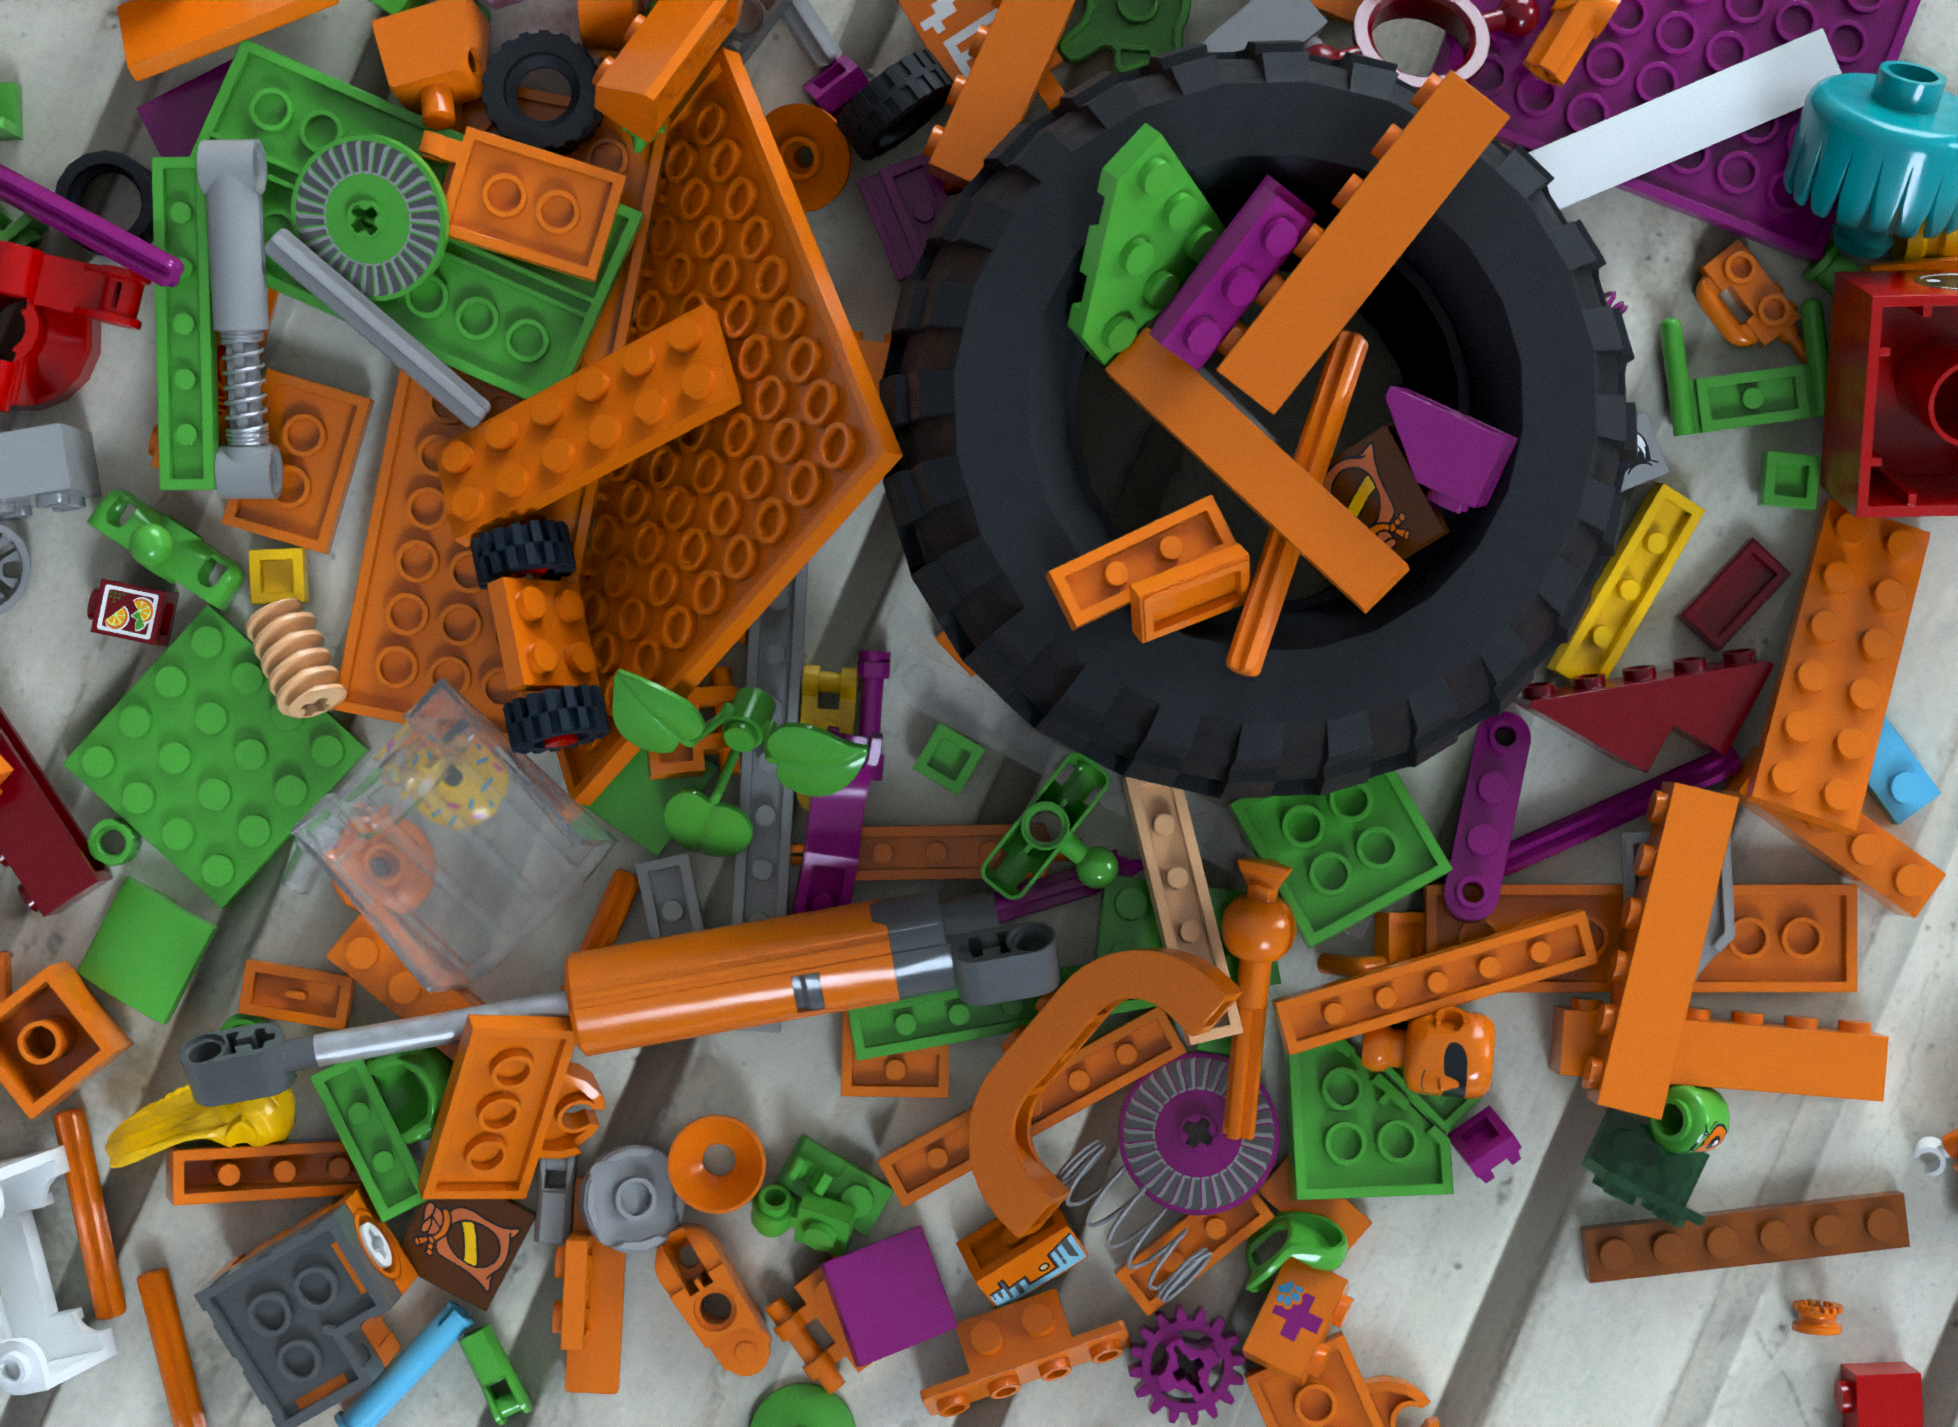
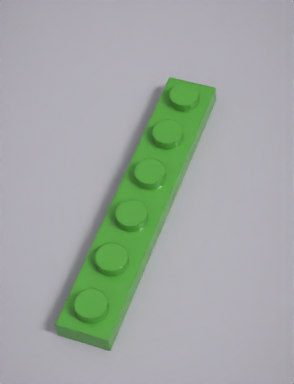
(184, 332)

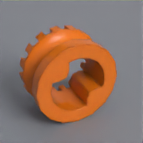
(1817, 1318)

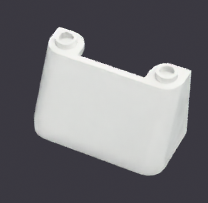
(36, 1339)

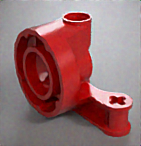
(61, 322)

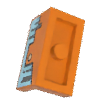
(1015, 1267)

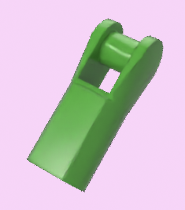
(491, 1366)

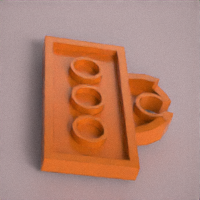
(508, 1108)
(1336, 1397)

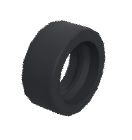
(93, 164)

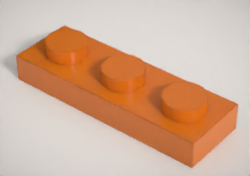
(1101, 578)
(1216, 1232)

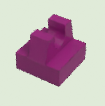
(835, 85)
(1485, 1143)

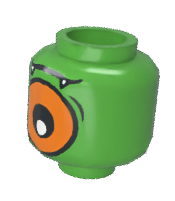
(1692, 1120)

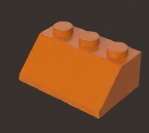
(662, 61)

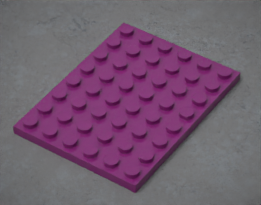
(1666, 46)

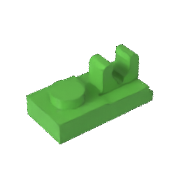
(830, 1175)

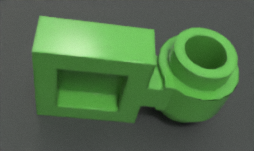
(816, 1219)

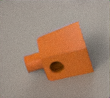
(435, 57)

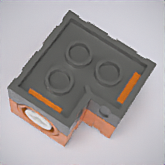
(311, 1308)

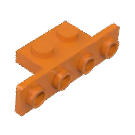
(590, 1309)
(1020, 1346)

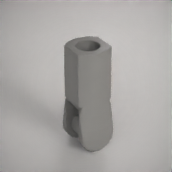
(555, 1202)

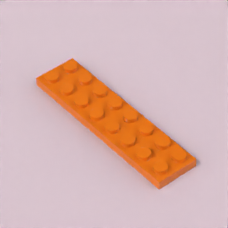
(1783, 939)

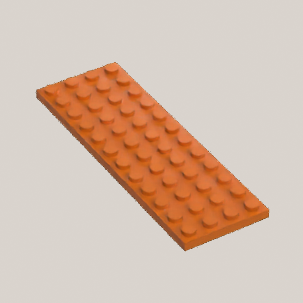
(417, 588)

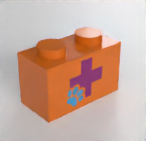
(1297, 1321)

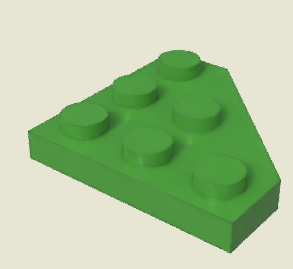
(1145, 244)
(1357, 1132)

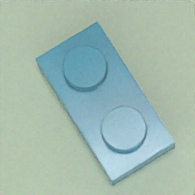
(1898, 779)

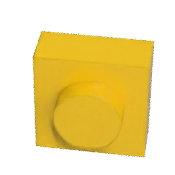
(278, 575)

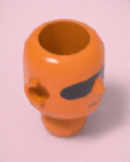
(1440, 1053)

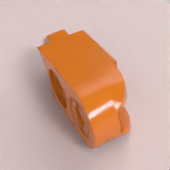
(735, 1339)

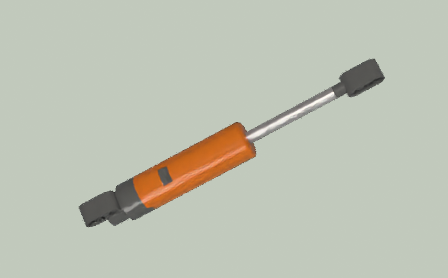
(692, 987)

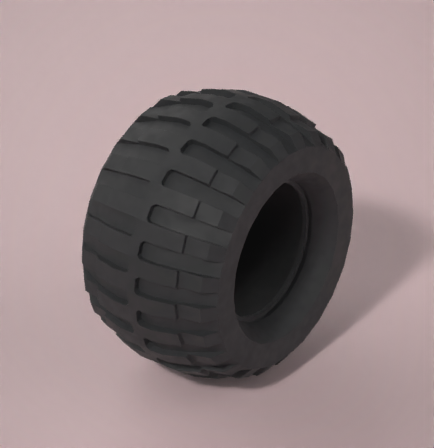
(1481, 313)

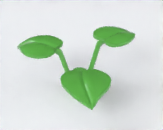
(806, 756)

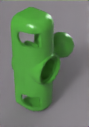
(168, 548)
(1094, 865)

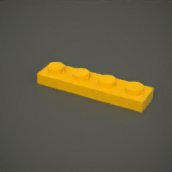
(1629, 583)

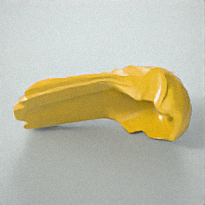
(182, 1119)

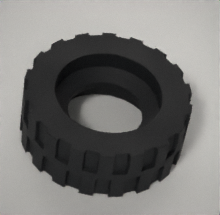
(532, 53)
(895, 104)

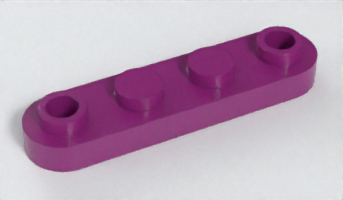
(1486, 817)

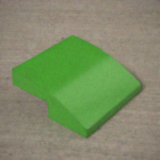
(146, 950)

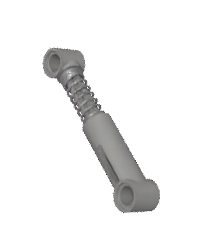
(233, 181)

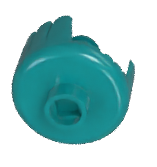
(1885, 151)

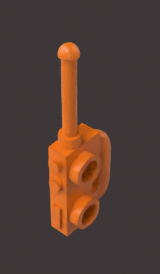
(1755, 293)

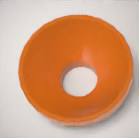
(708, 1190)

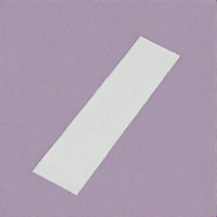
(1686, 119)

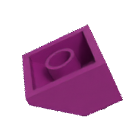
(1449, 450)

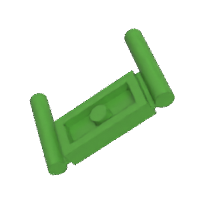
(1750, 396)

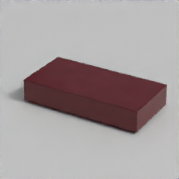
(1733, 594)

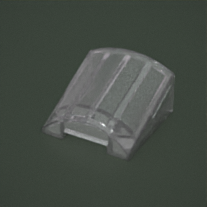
(453, 843)

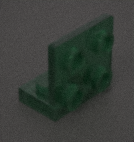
(1633, 1165)

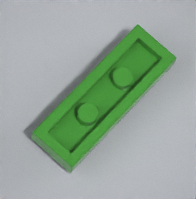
(370, 1137)

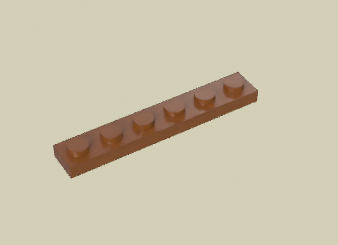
(1746, 1237)

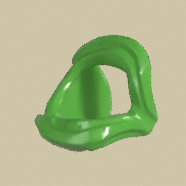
(1310, 1240)

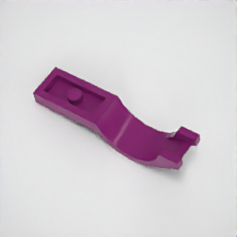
(835, 836)

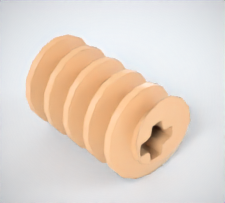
(294, 659)

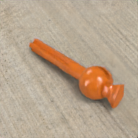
(1258, 932)

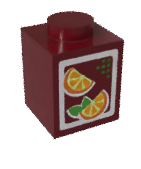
(132, 612)

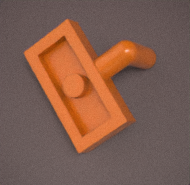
(1396, 939)

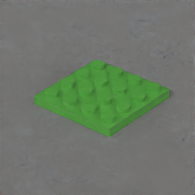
(211, 761)

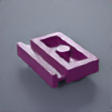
(903, 209)

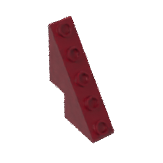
(1636, 712)

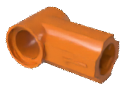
(1567, 37)

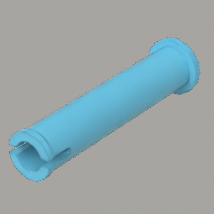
(407, 1368)

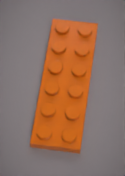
(587, 425)
(1838, 668)

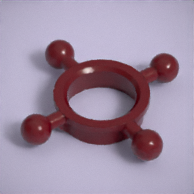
(1456, 17)

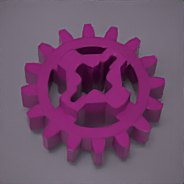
(1167, 1374)

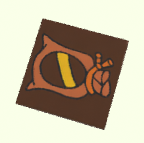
(1381, 491)
(467, 1244)

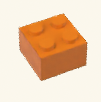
(54, 1039)

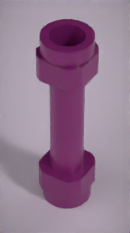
(873, 669)

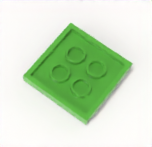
(1345, 850)

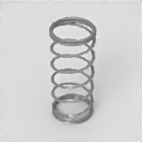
(1182, 1275)

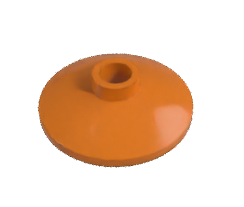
(811, 127)

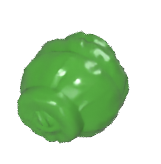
(412, 1088)

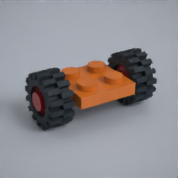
(541, 636)

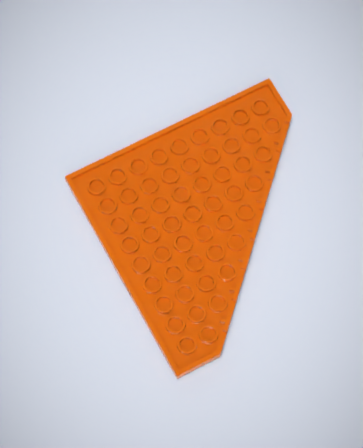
(734, 509)

